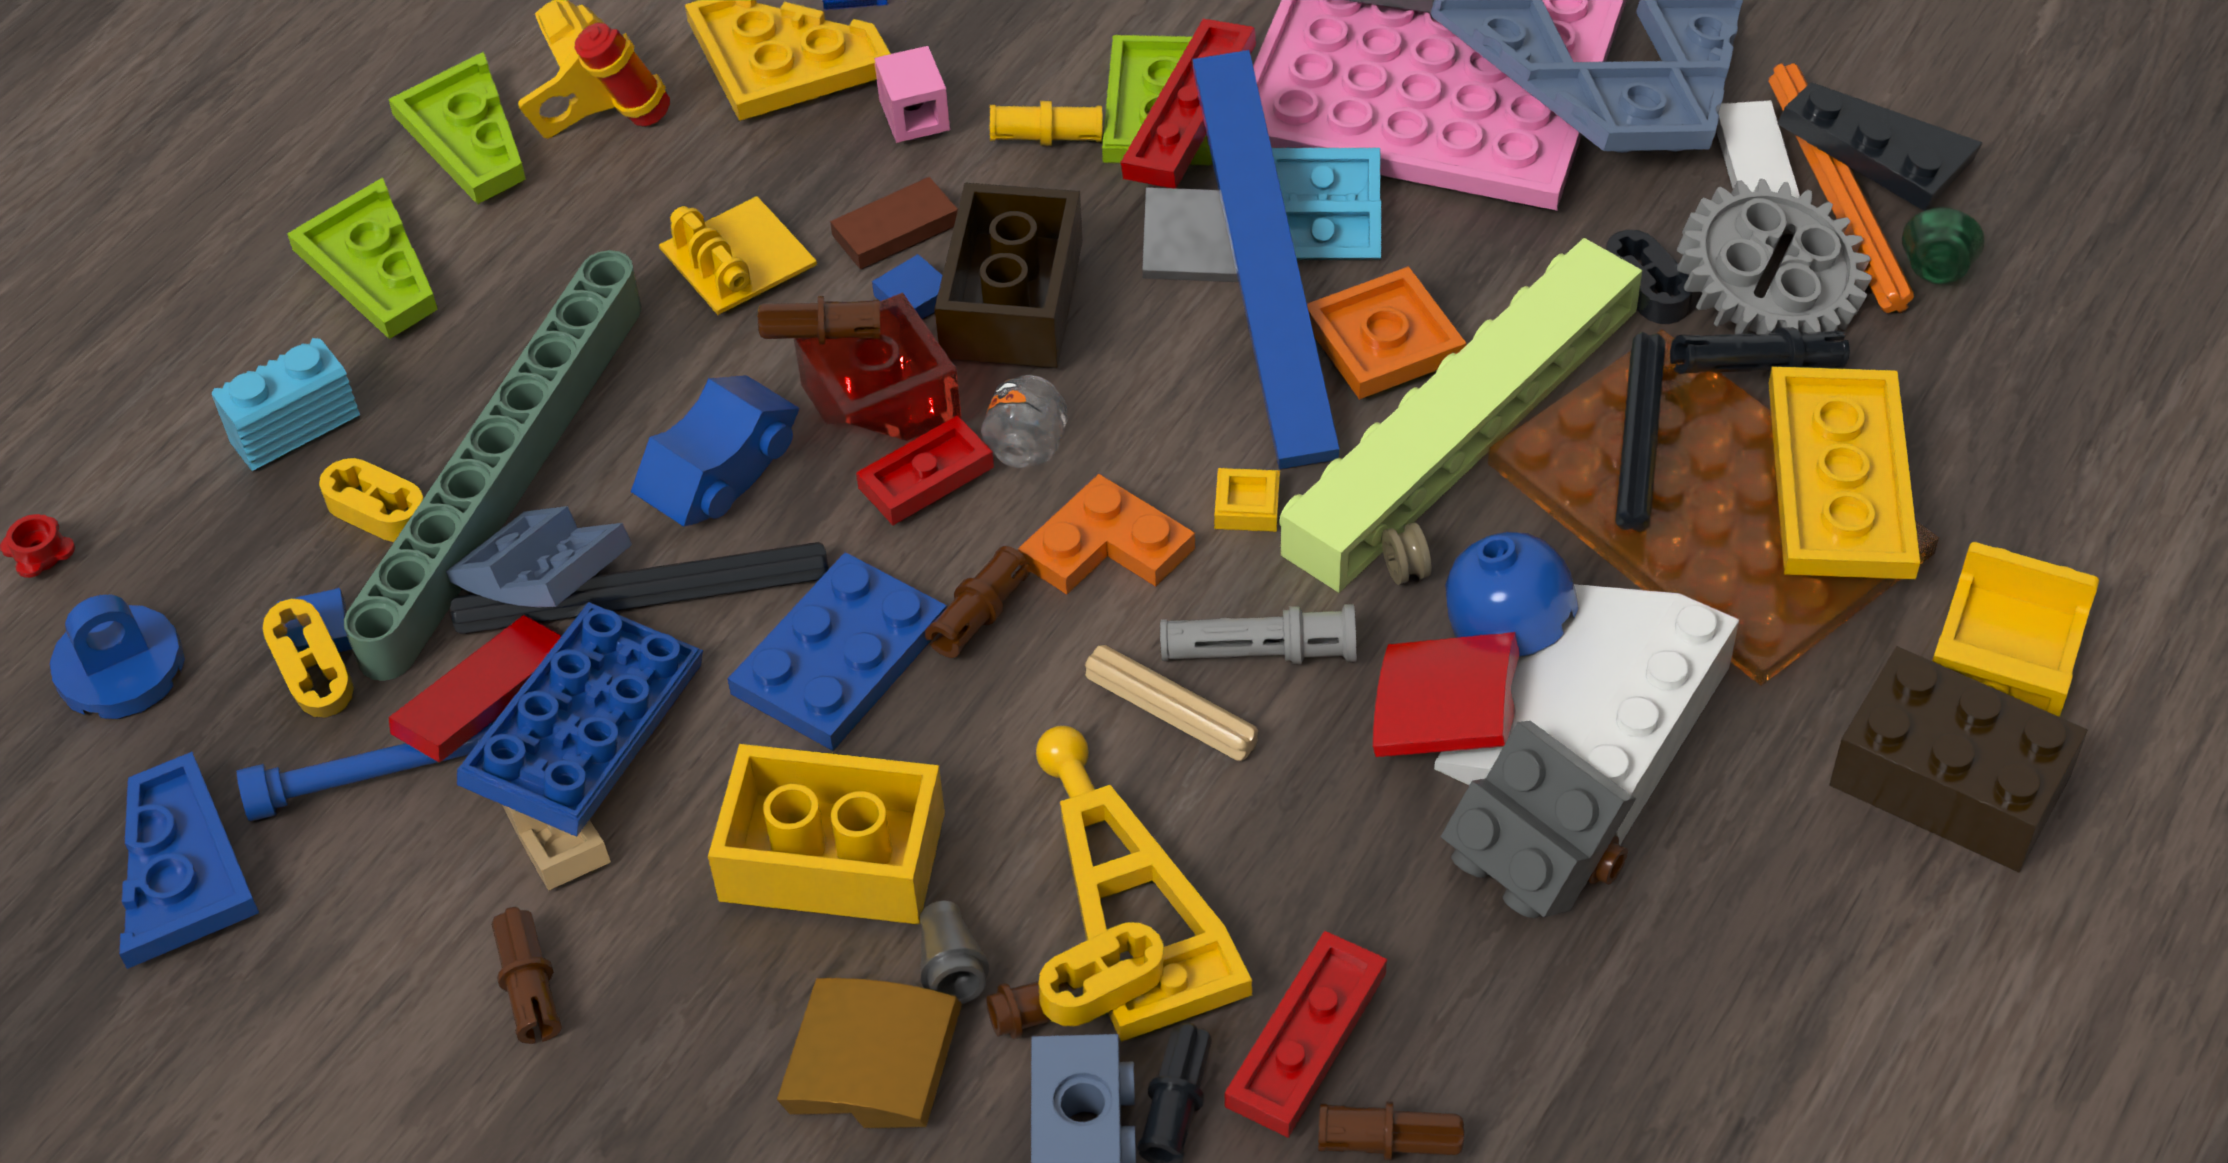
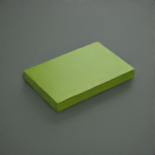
(1135, 80)

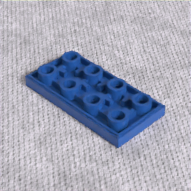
(580, 719)

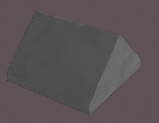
(1186, 236)

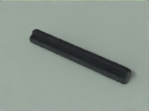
(1640, 432)

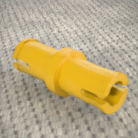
(1045, 123)

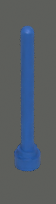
(269, 789)

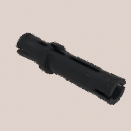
(1759, 351)

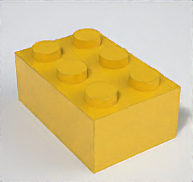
(827, 833)

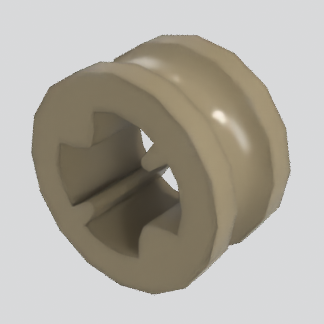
(1406, 553)

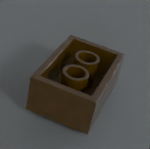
(1009, 274)
(1957, 758)

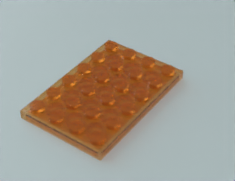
(1712, 507)

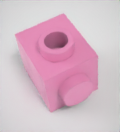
(912, 94)

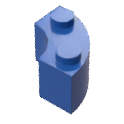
(715, 450)

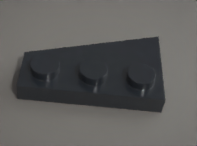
(1883, 145)

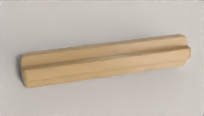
(1171, 702)

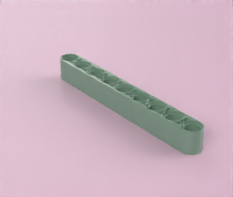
(493, 465)

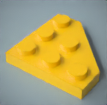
(781, 54)

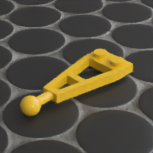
(1196, 971)

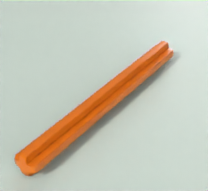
(1848, 201)

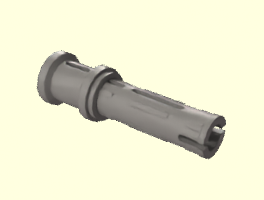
(1293, 635)

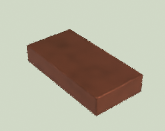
(894, 222)

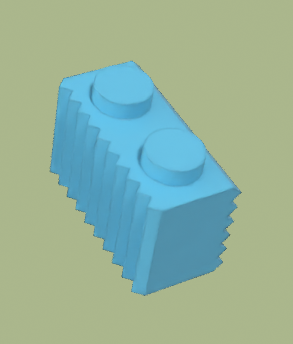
(285, 403)

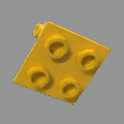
(734, 253)

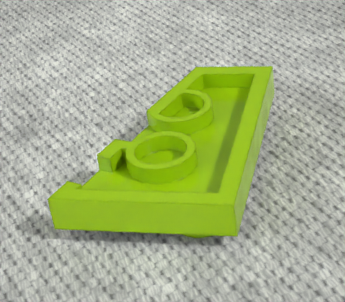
(463, 128)
(368, 259)

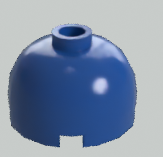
(1511, 586)

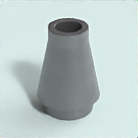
(950, 953)

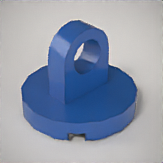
(115, 657)

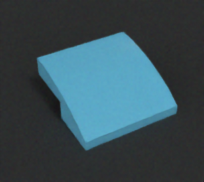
(1332, 201)

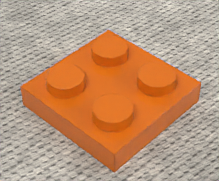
(1383, 332)

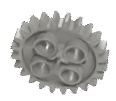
(1732, 241)

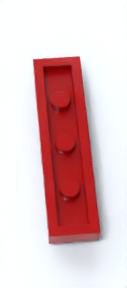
(1176, 122)

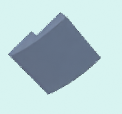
(539, 558)

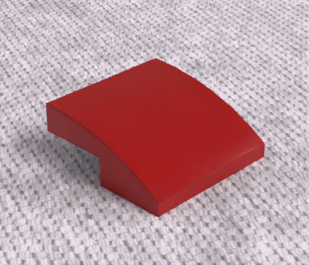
(1445, 695)

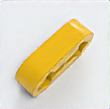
(369, 507)
(295, 664)
(1104, 978)

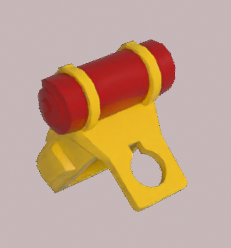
(596, 67)

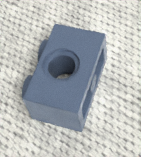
(1075, 1077)

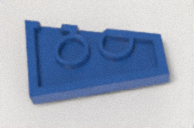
(179, 864)

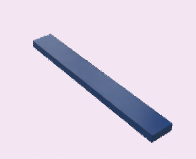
(1265, 261)

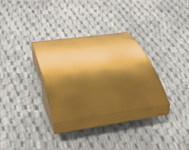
(870, 1052)

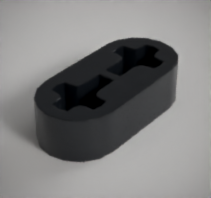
(1658, 273)

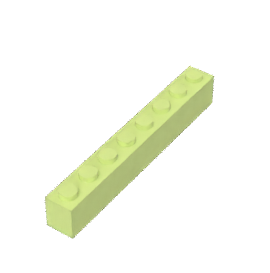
(1458, 414)

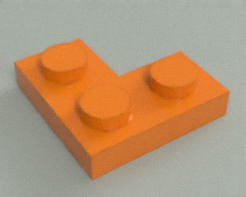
(1102, 524)

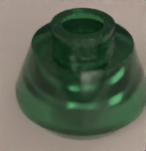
(1942, 244)

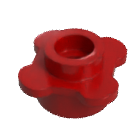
(36, 544)

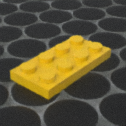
(1842, 473)

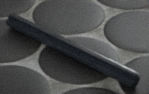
(655, 586)

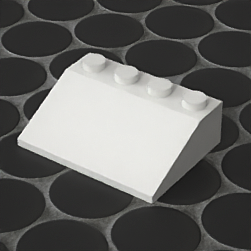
(1618, 686)

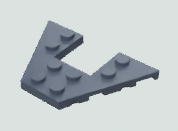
(1612, 103)

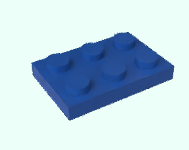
(837, 651)

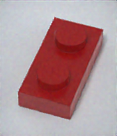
(925, 470)

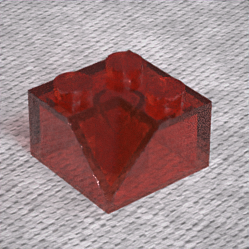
(882, 384)

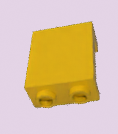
(2017, 625)

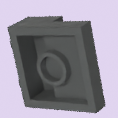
(1537, 822)

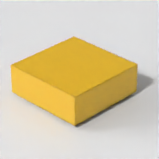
(1247, 499)

